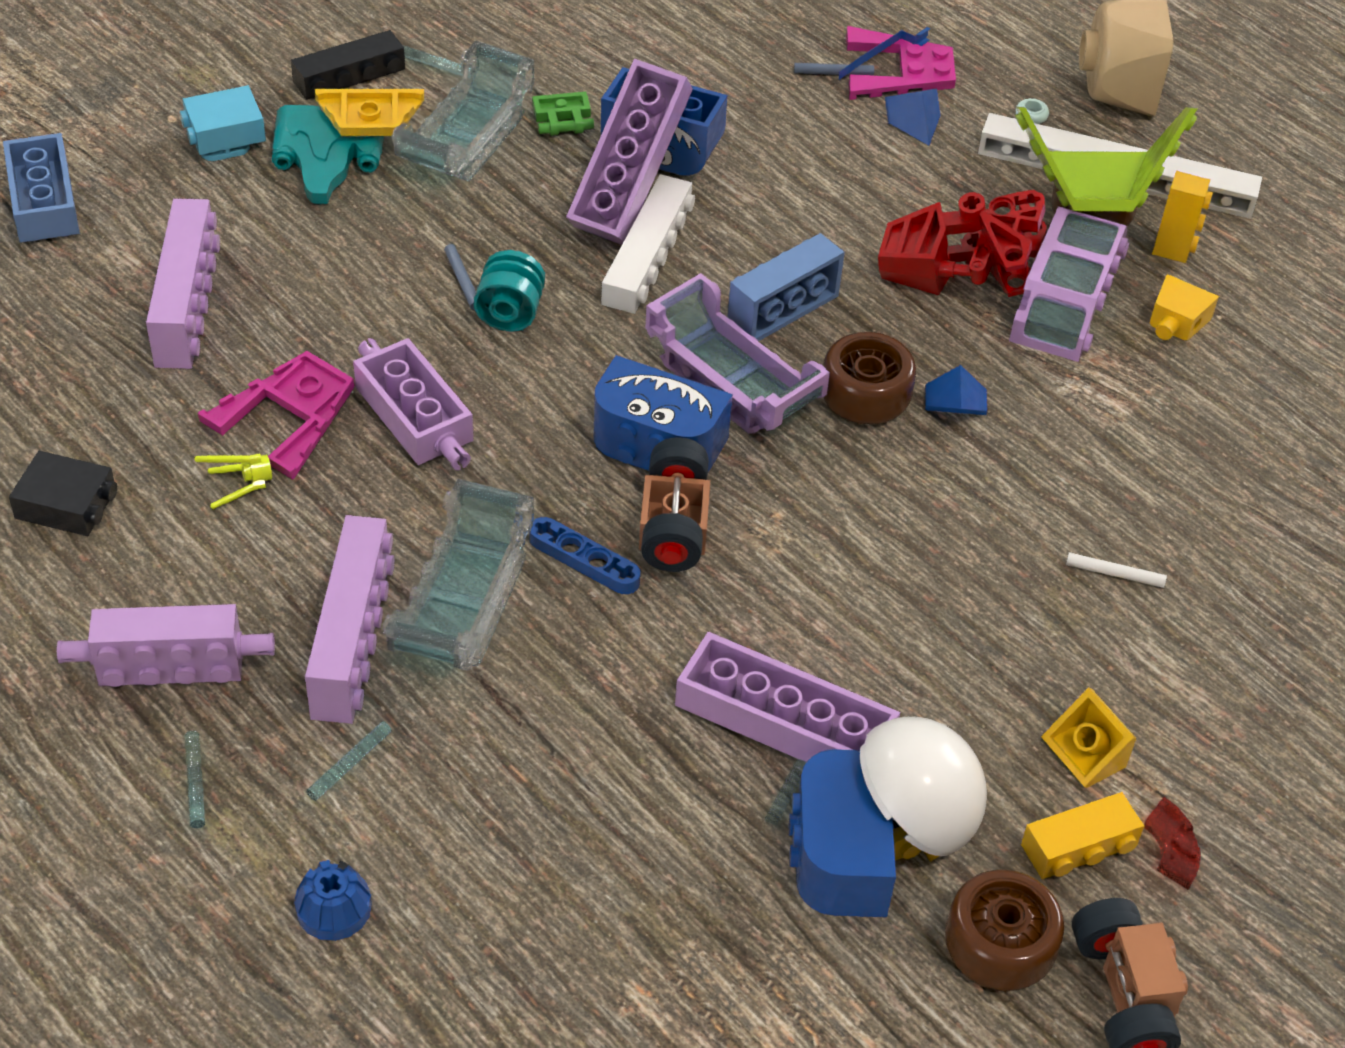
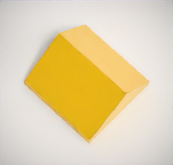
(1090, 739)

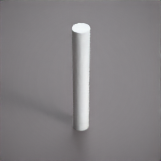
(1116, 570)

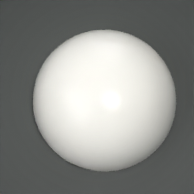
(925, 782)

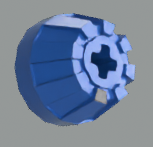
(332, 901)

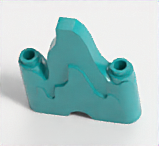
(311, 141)

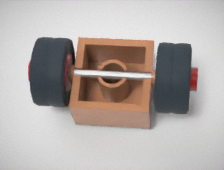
(675, 505)
(1138, 971)

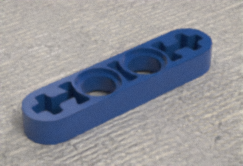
(587, 551)

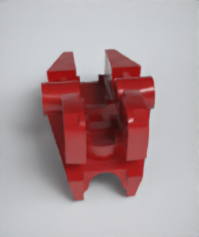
(918, 250)

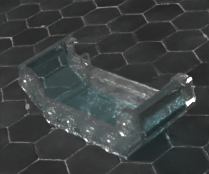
(473, 116)
(467, 577)

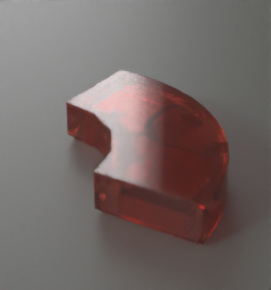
(1177, 843)

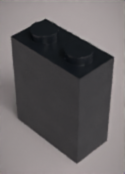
(63, 493)

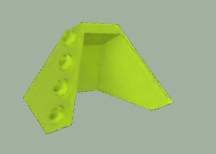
(1103, 177)

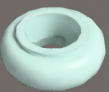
(1036, 108)

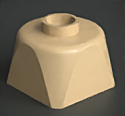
(1128, 54)

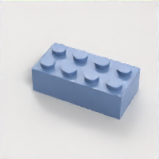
(40, 187)
(786, 287)

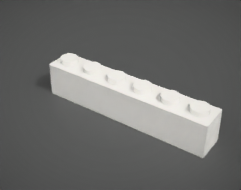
(647, 244)

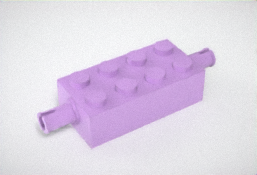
(414, 402)
(165, 645)

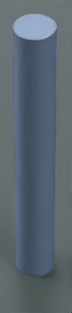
(831, 69)
(461, 274)

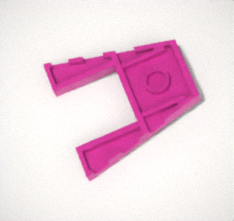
(920, 66)
(303, 387)

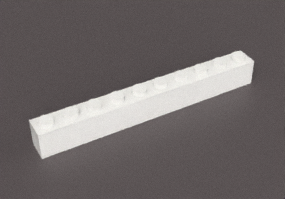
(1232, 190)

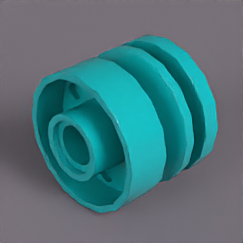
(509, 290)

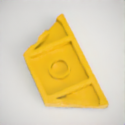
(369, 110)

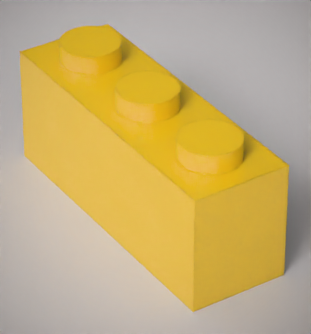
(1182, 217)
(1082, 836)

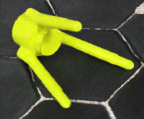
(253, 467)

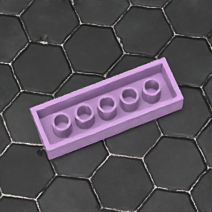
(629, 151)
(182, 284)
(349, 619)
(774, 701)

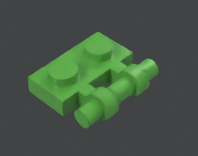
(562, 107)

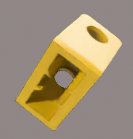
(1181, 309)

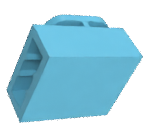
(223, 123)

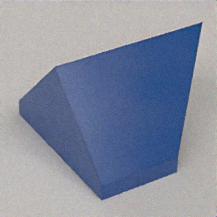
(915, 113)
(956, 393)

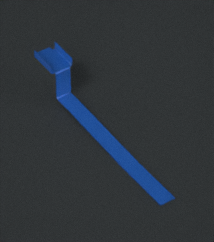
(919, 39)

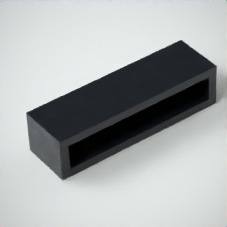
(348, 64)

